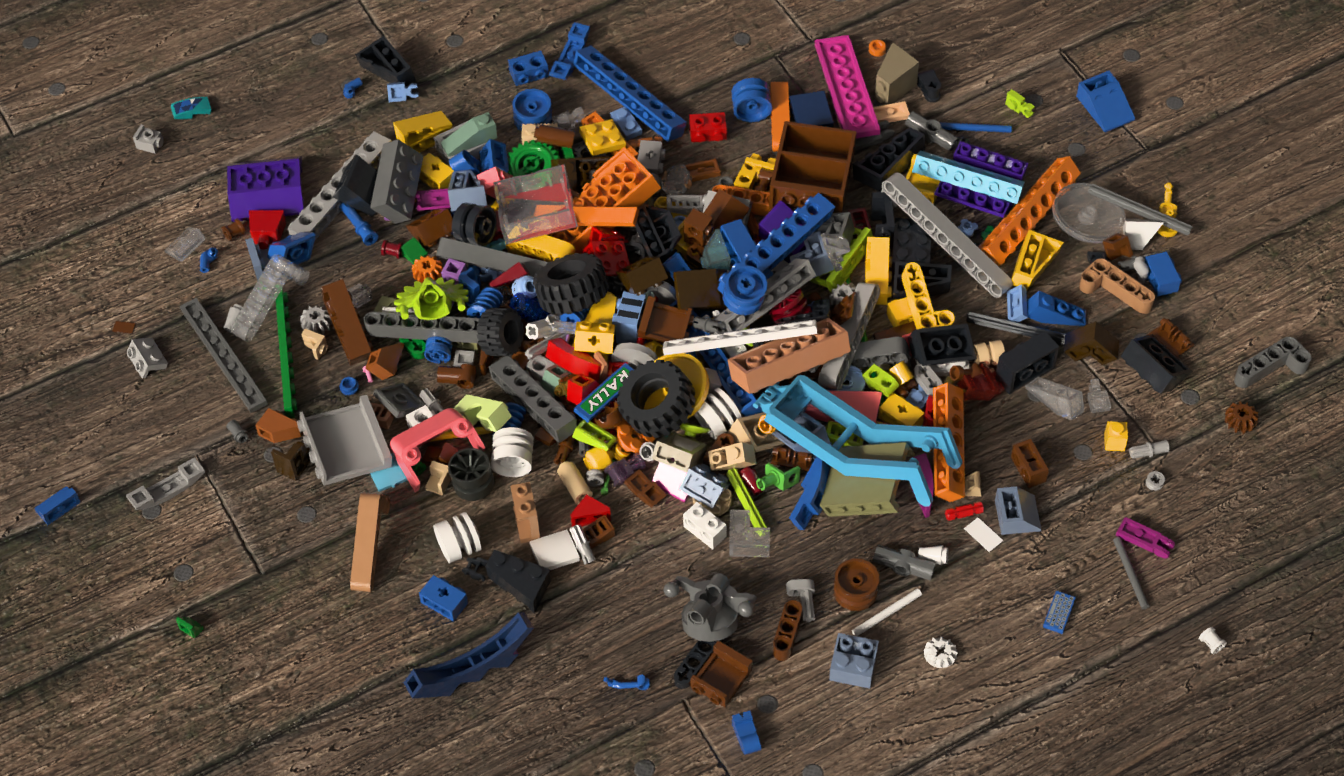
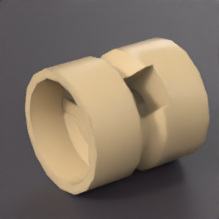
(989, 353)

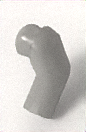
(1142, 269)

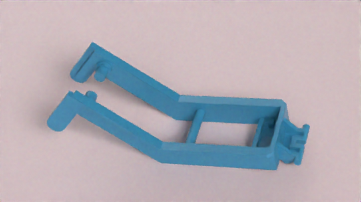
(787, 402)

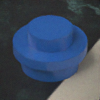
(349, 386)

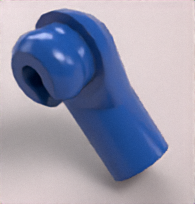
(206, 258)

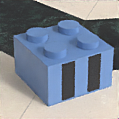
(628, 317)

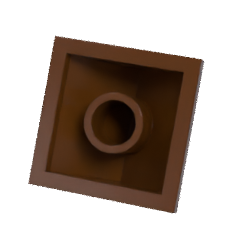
(725, 209)

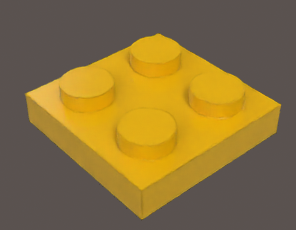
(602, 137)

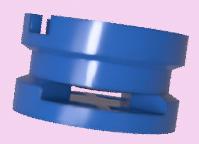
(437, 350)

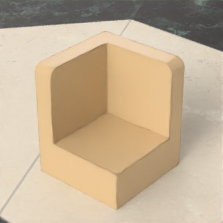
(439, 478)

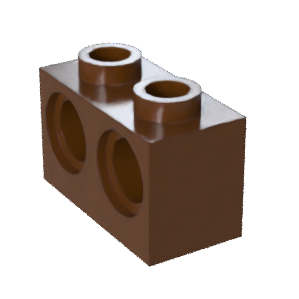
(698, 228)
(1029, 463)

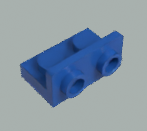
(469, 283)

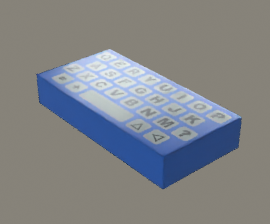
(1059, 612)

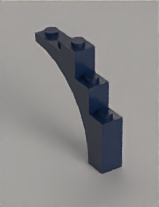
(472, 666)

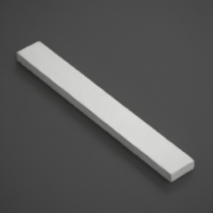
(740, 337)

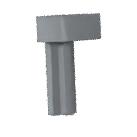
(804, 589)

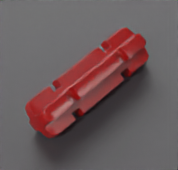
(964, 511)

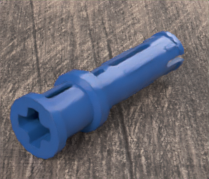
(362, 227)

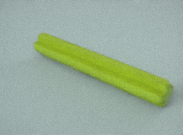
(745, 498)

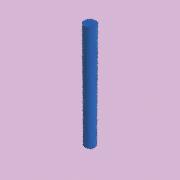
(976, 127)

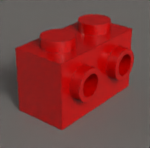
(707, 127)

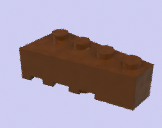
(346, 322)

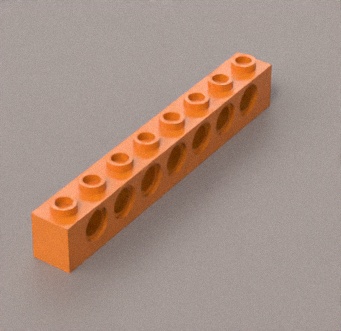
(1029, 210)

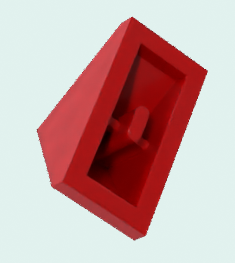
(589, 511)

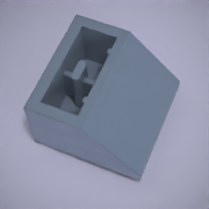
(1016, 511)
(853, 660)

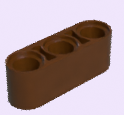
(791, 622)

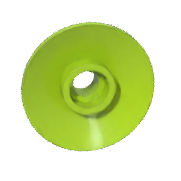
(692, 429)

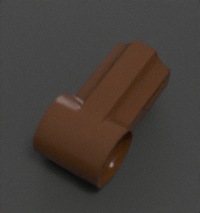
(462, 376)

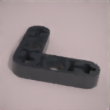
(821, 311)

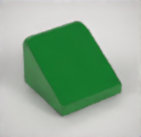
(413, 250)
(189, 626)

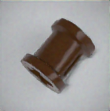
(233, 229)

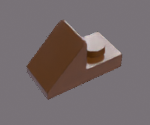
(439, 455)

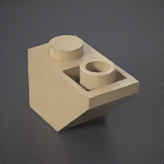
(732, 456)

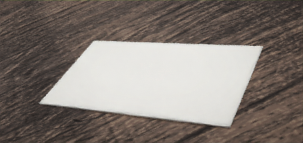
(983, 534)

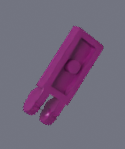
(1145, 537)

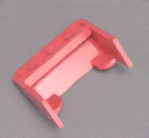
(406, 444)

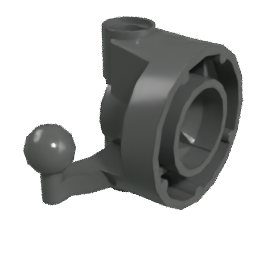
(712, 607)

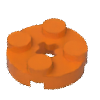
(626, 441)

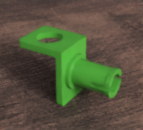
(776, 477)

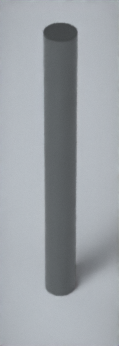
(1131, 573)

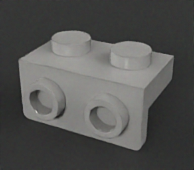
(146, 356)

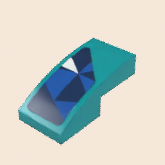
(186, 108)

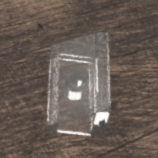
(185, 244)

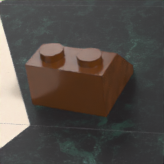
(432, 227)

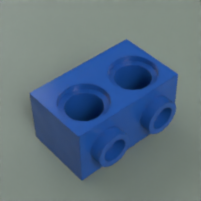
(528, 68)
(494, 155)

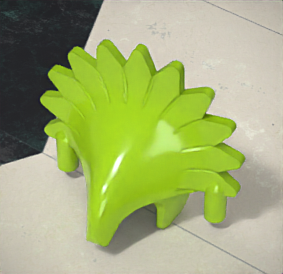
(431, 298)

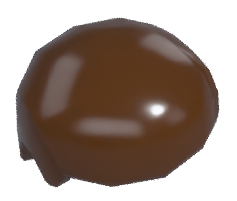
(609, 418)

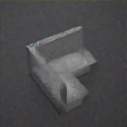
(747, 540)

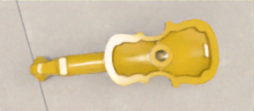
(1169, 209)

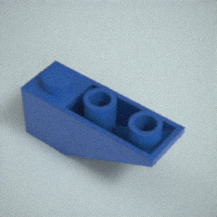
(1052, 310)

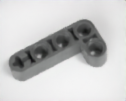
(882, 351)
(1284, 352)

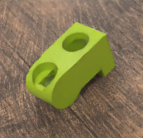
(882, 382)

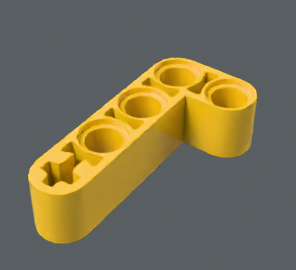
(541, 247)
(922, 299)

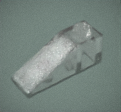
(1057, 397)

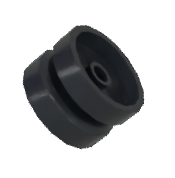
(474, 224)

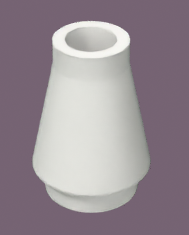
(935, 554)

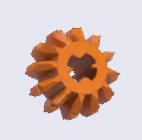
(426, 268)

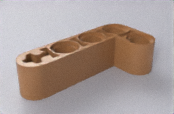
(1118, 283)

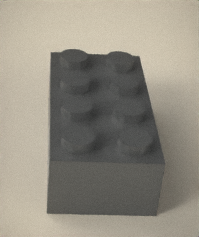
(397, 181)

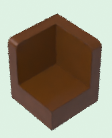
(1117, 246)

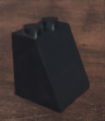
(357, 185)

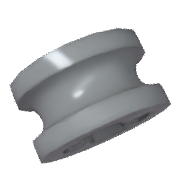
(594, 477)
(1154, 486)

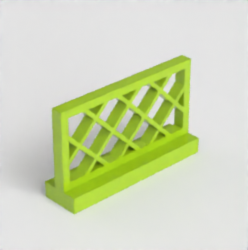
(851, 260)

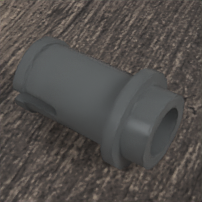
(240, 434)

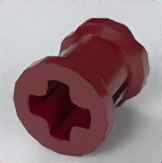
(391, 249)

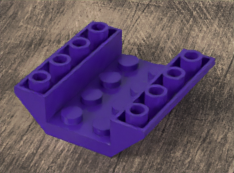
(987, 161)
(265, 186)

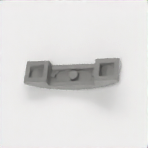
(167, 488)

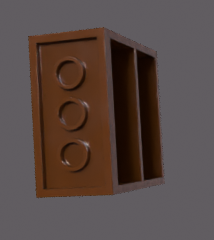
(810, 163)

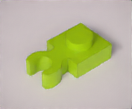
(1017, 103)

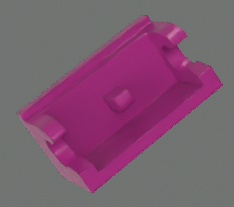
(432, 199)

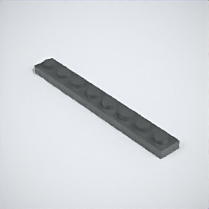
(223, 355)

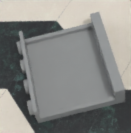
(345, 442)

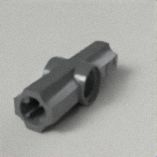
(932, 131)
(904, 562)

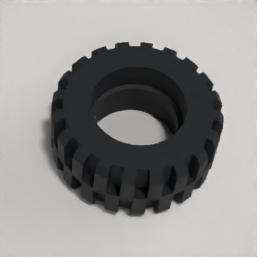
(571, 283)
(667, 415)

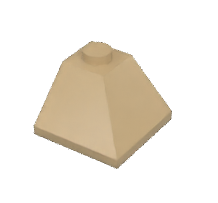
(747, 431)

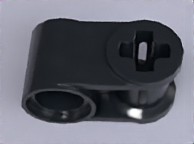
(929, 85)

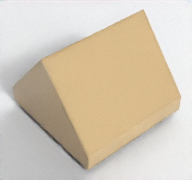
(973, 484)

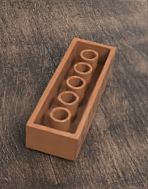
(788, 356)

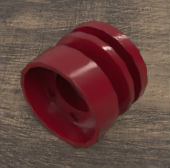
(792, 305)

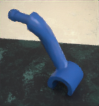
(641, 684)

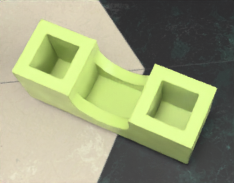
(489, 412)

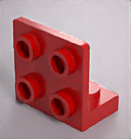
(611, 253)

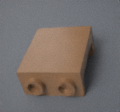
(525, 512)

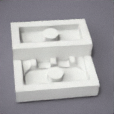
(554, 550)

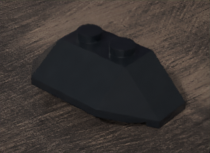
(657, 230)

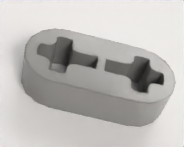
(923, 381)

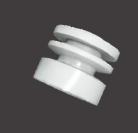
(719, 410)
(512, 452)
(457, 537)

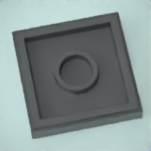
(398, 399)

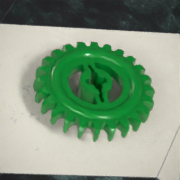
(531, 163)

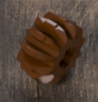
(1241, 417)

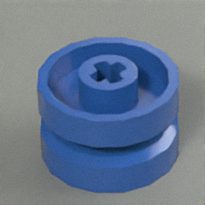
(751, 100)
(531, 107)
(744, 290)

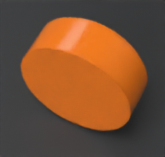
(877, 48)

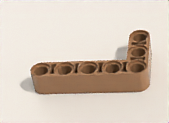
(366, 539)

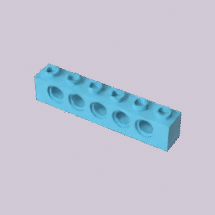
(968, 177)

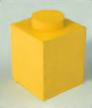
(1116, 436)

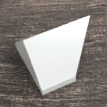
(1140, 231)

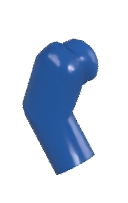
(349, 88)

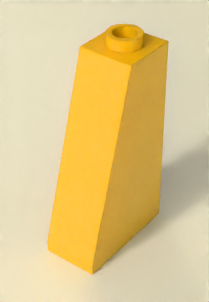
(602, 312)

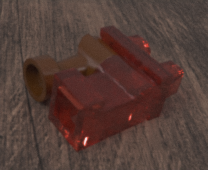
(977, 380)

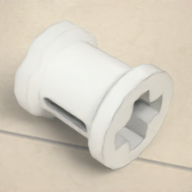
(1213, 641)

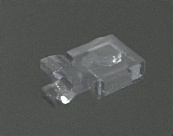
(566, 120)
(1098, 399)

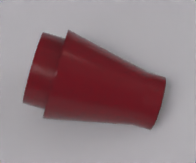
(749, 478)

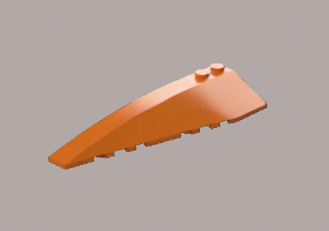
(615, 184)

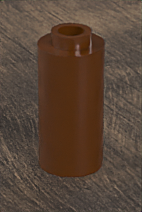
(554, 136)

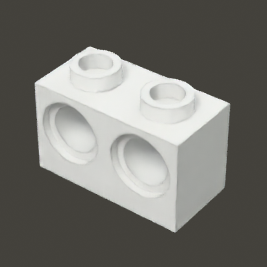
(704, 525)

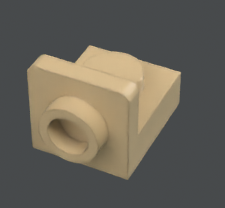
(315, 342)

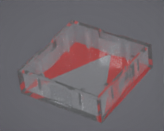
(535, 204)

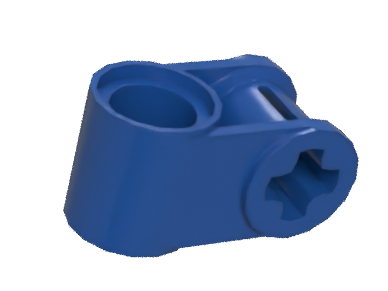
(465, 161)

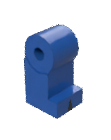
(746, 732)

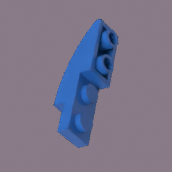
(809, 502)

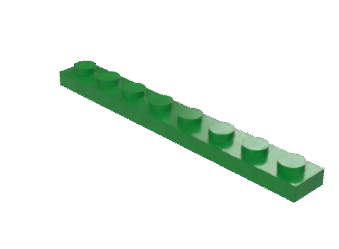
(286, 357)

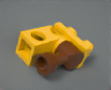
(755, 171)

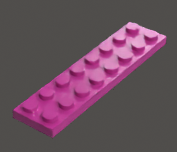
(847, 86)

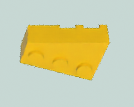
(420, 130)
(1034, 258)
(877, 266)

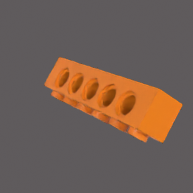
(949, 413)

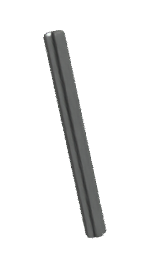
(1139, 209)

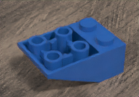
(1105, 101)

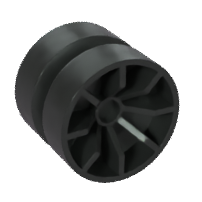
(471, 474)

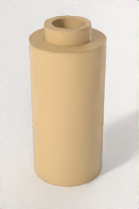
(573, 481)

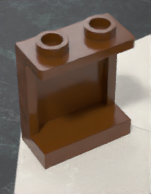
(664, 322)
(722, 674)

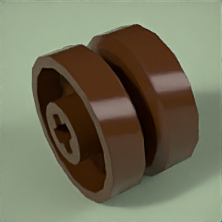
(856, 584)

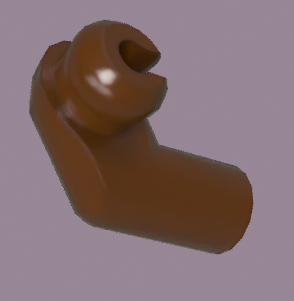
(905, 388)

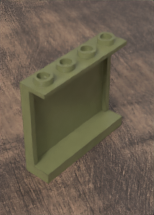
(864, 495)

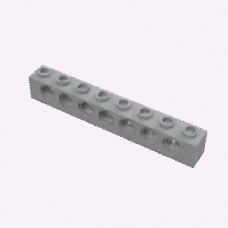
(325, 207)

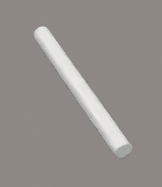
(886, 612)

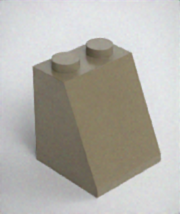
(896, 75)

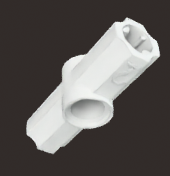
(542, 328)

